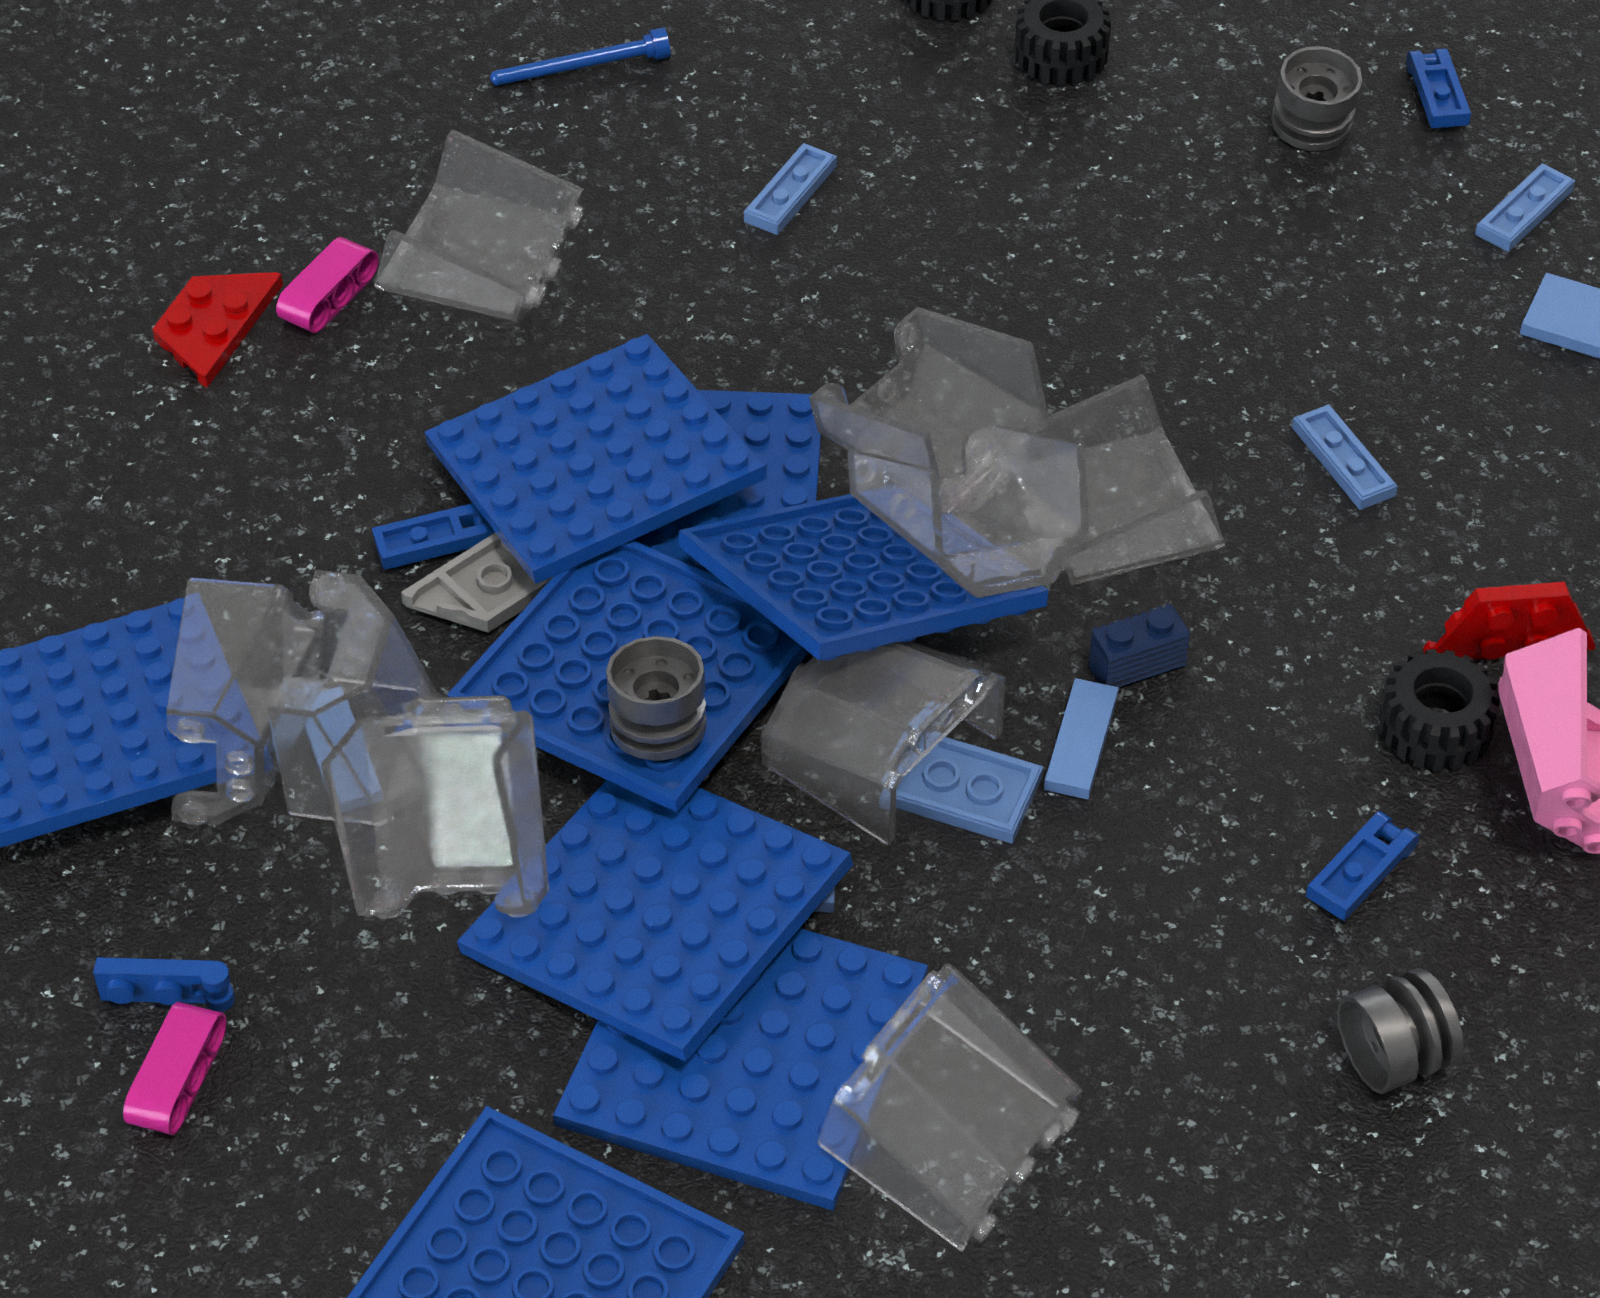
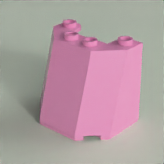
(1556, 735)

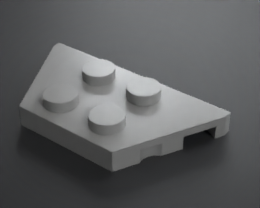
(476, 587)

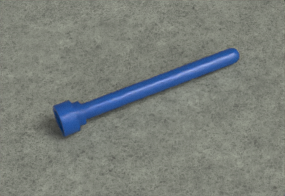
(653, 45)

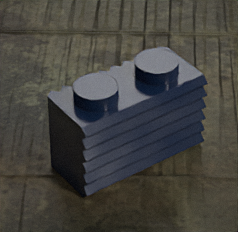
(1139, 647)

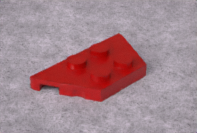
(214, 318)
(1509, 619)

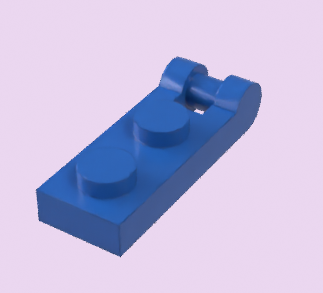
(1438, 88)
(430, 535)
(1361, 865)
(164, 981)

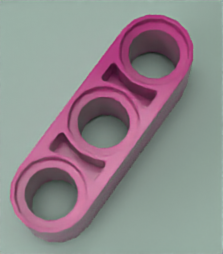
(327, 284)
(174, 1068)

